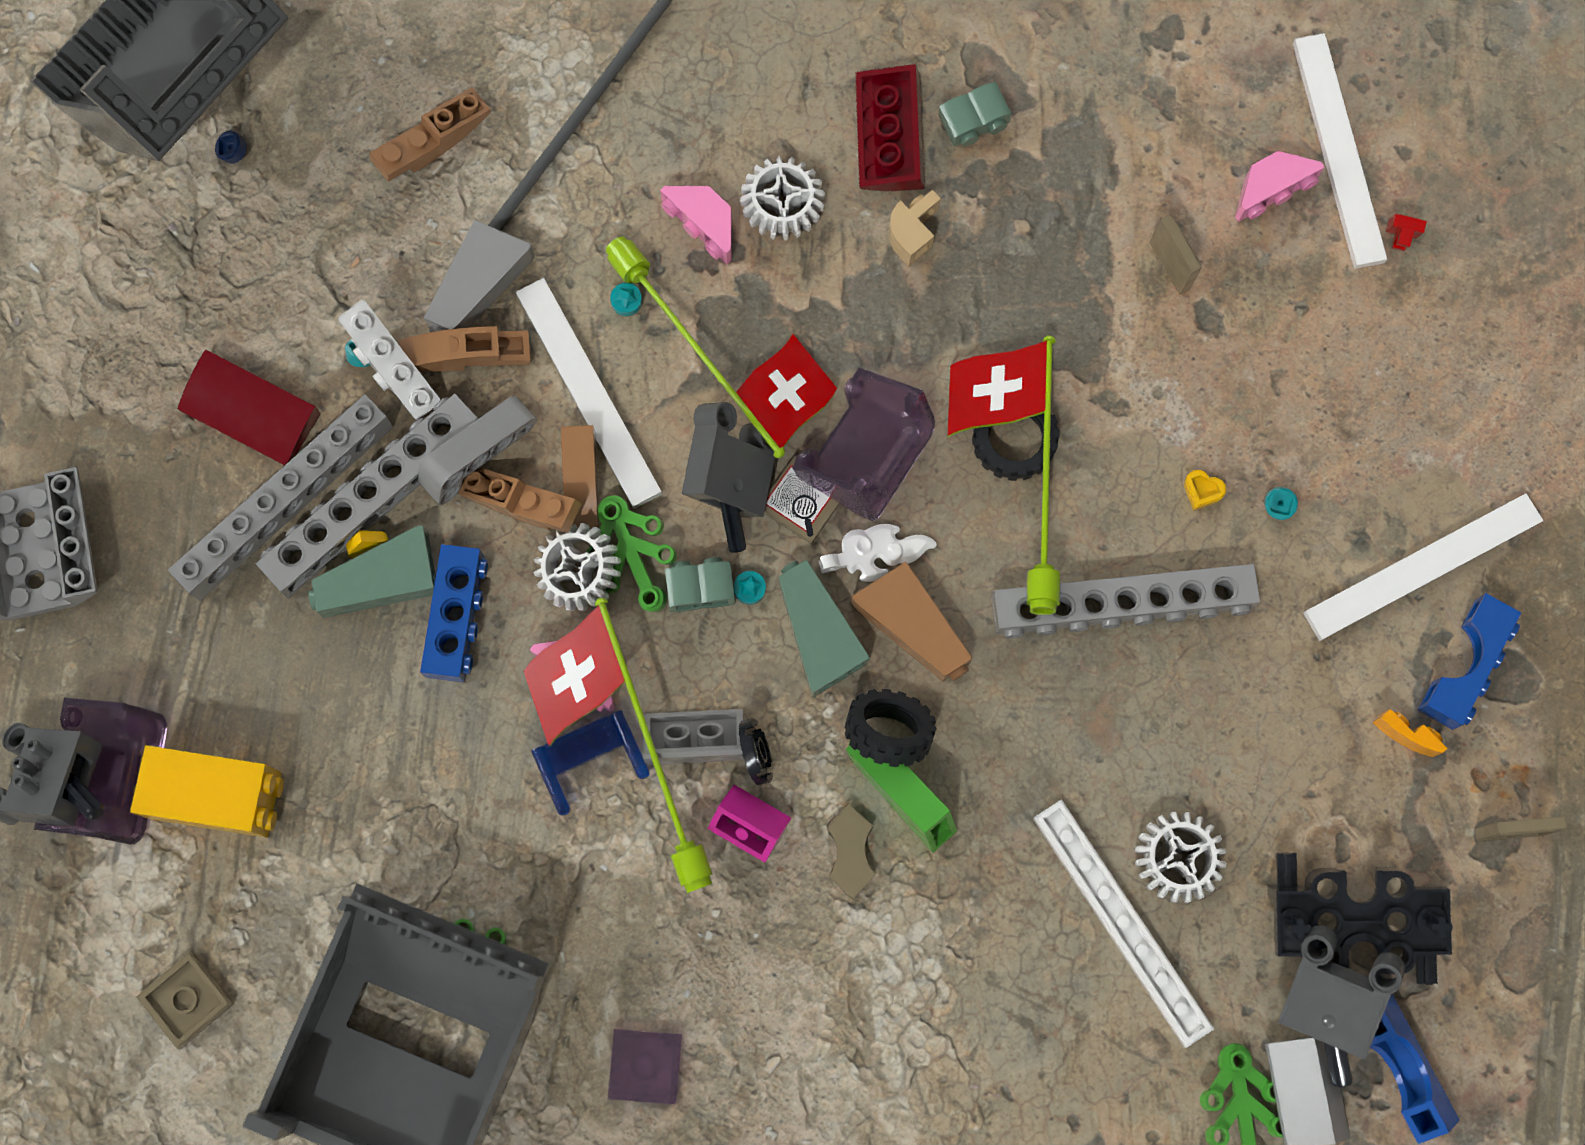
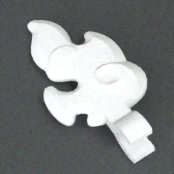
(864, 546)

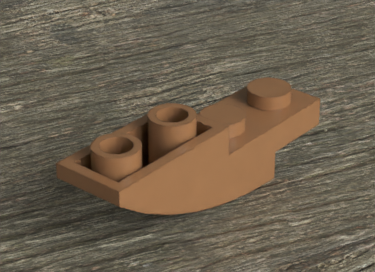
(431, 138)
(466, 347)
(519, 500)

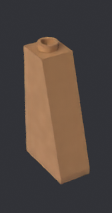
(913, 621)

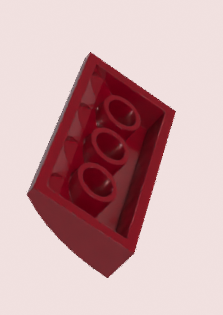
(890, 129)
(247, 408)

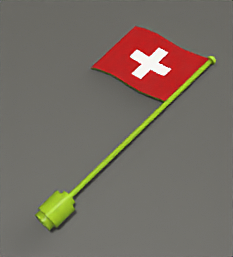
(1003, 391)
(777, 394)
(579, 677)

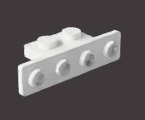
(387, 358)

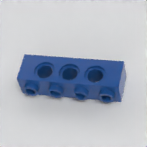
(452, 563)

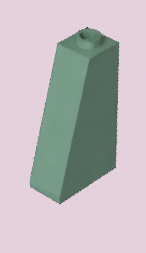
(380, 577)
(821, 633)

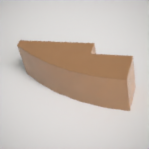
(581, 471)

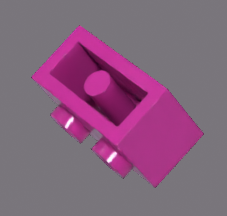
(749, 823)

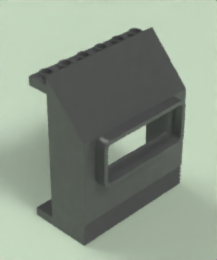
(154, 66)
(363, 1091)

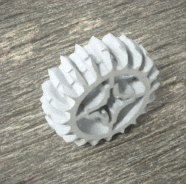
(769, 199)
(554, 575)
(1187, 871)

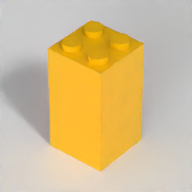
(207, 791)

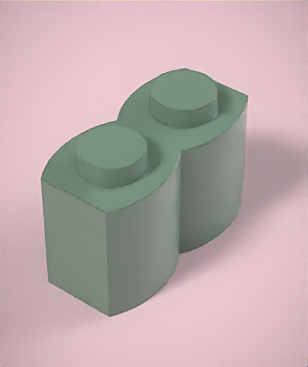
(974, 115)
(699, 585)

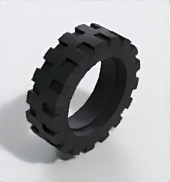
(1009, 468)
(886, 748)

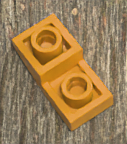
(1421, 739)

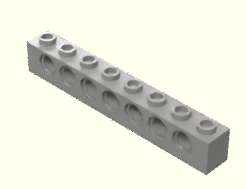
(281, 498)
(365, 512)
(1237, 580)

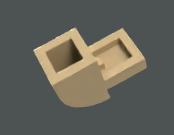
(906, 230)

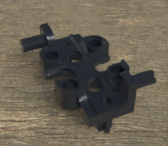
(1424, 908)

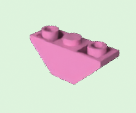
(1274, 182)
(703, 216)

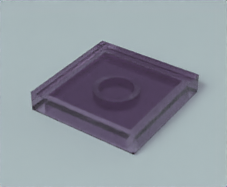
(645, 1066)

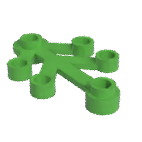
(630, 546)
(1241, 1104)

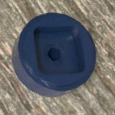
(230, 147)

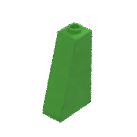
(909, 798)

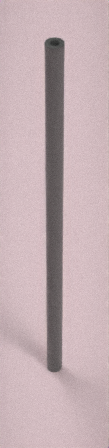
(579, 114)

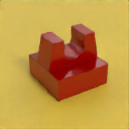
(1404, 230)

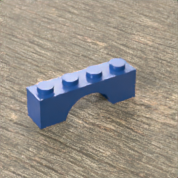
(1488, 628)
(1422, 1096)

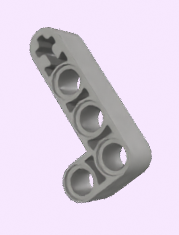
(472, 447)

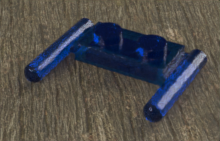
(582, 747)

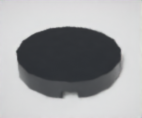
(755, 751)

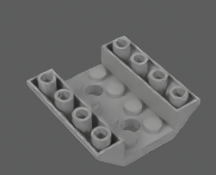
(52, 546)

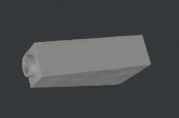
(477, 277)

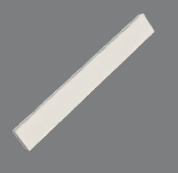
(1339, 151)
(588, 393)
(1422, 567)
(1123, 924)

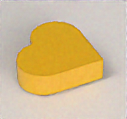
(1203, 489)
(365, 541)

